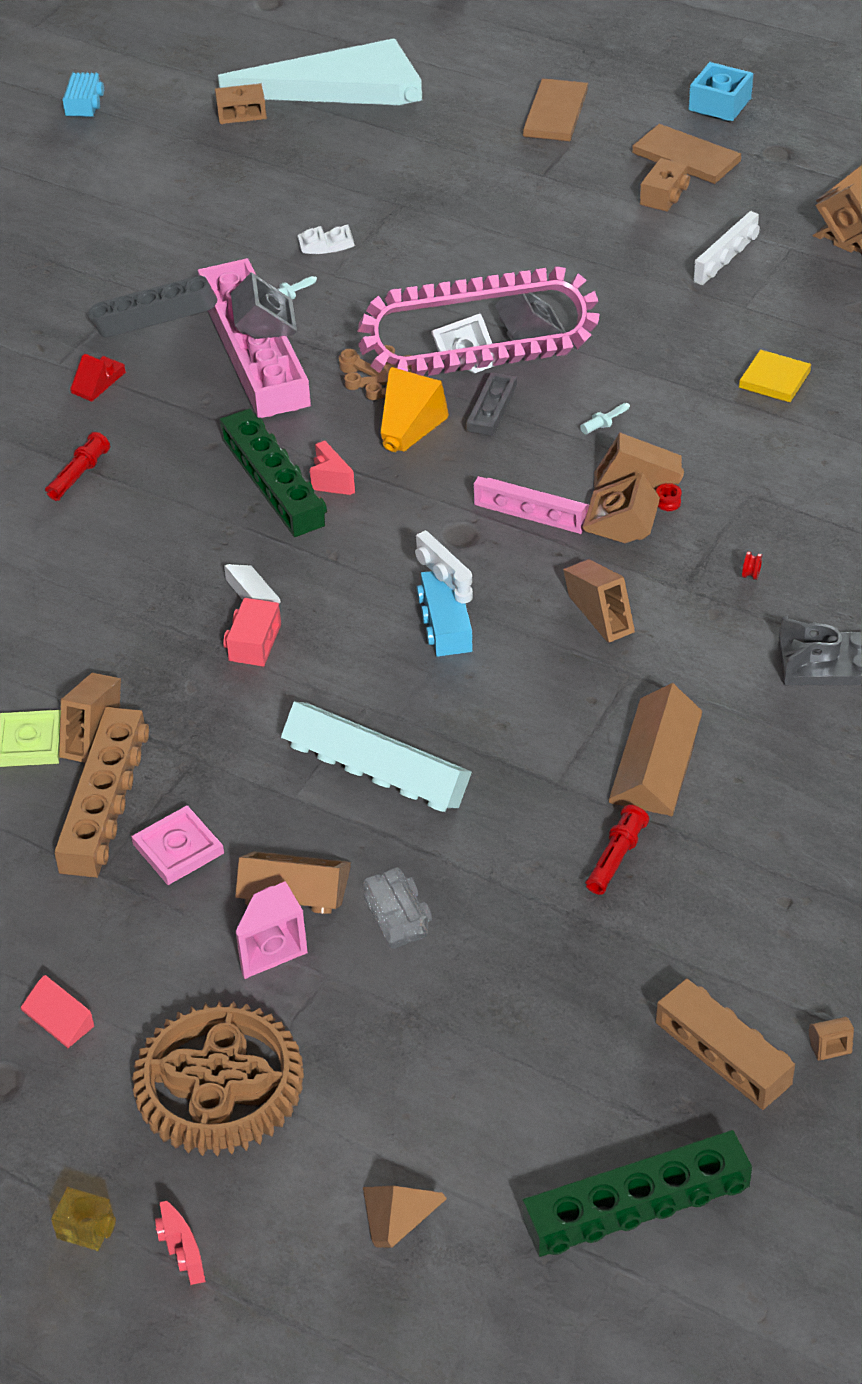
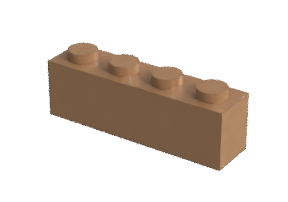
(725, 1043)

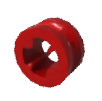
(669, 496)
(752, 565)

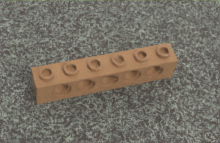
(101, 792)

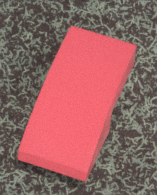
(180, 1242)

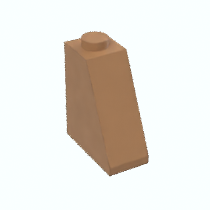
(631, 457)
(601, 598)
(83, 712)

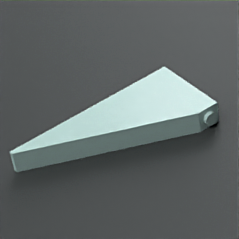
(355, 74)

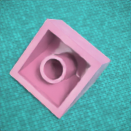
(270, 930)

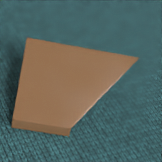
(396, 1211)

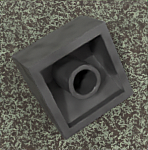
(262, 309)
(528, 317)

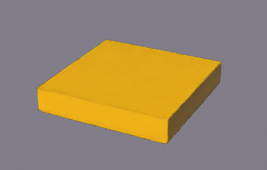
(775, 375)

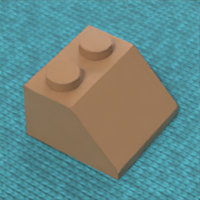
(623, 510)

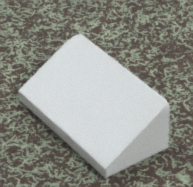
(249, 583)

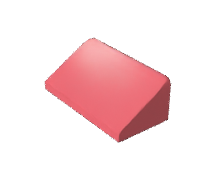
(58, 1012)

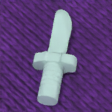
(289, 290)
(602, 420)

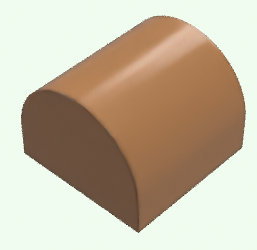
(831, 1038)

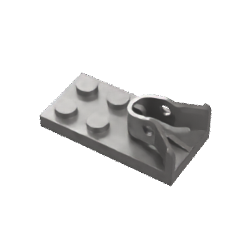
(819, 656)

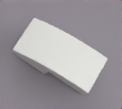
(317, 242)

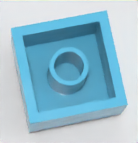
(720, 91)

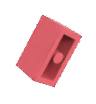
(253, 632)

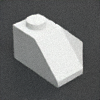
(463, 334)

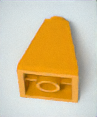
(411, 409)

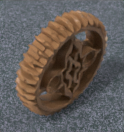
(218, 1078)

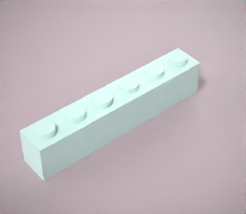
(376, 755)

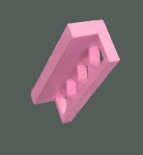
(530, 504)

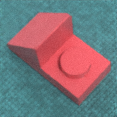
(331, 471)

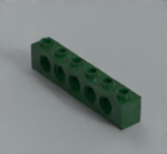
(273, 472)
(647, 1177)

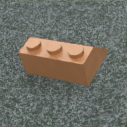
(311, 880)

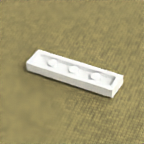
(726, 248)

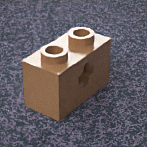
(240, 103)
(664, 184)

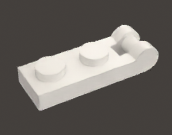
(445, 566)

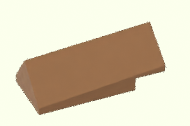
(657, 751)

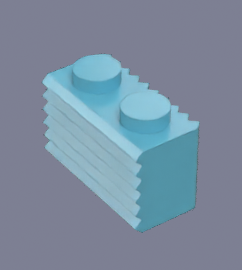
(83, 95)

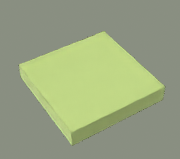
(29, 738)

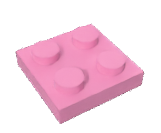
(177, 845)

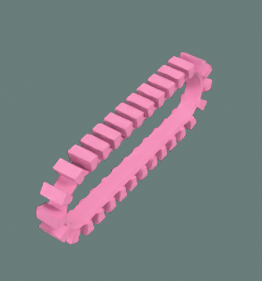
(524, 284)

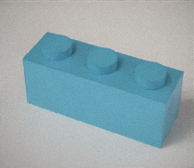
(447, 619)

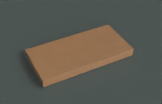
(555, 110)
(703, 158)

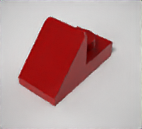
(95, 376)

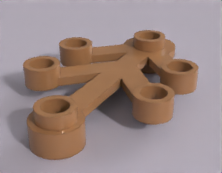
(350, 363)

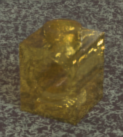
(78, 1206)

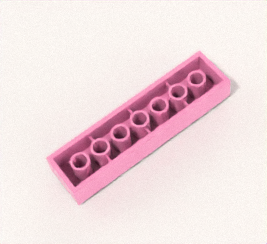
(264, 365)

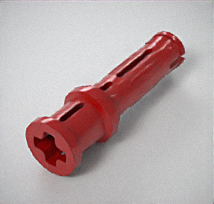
(84, 458)
(622, 838)

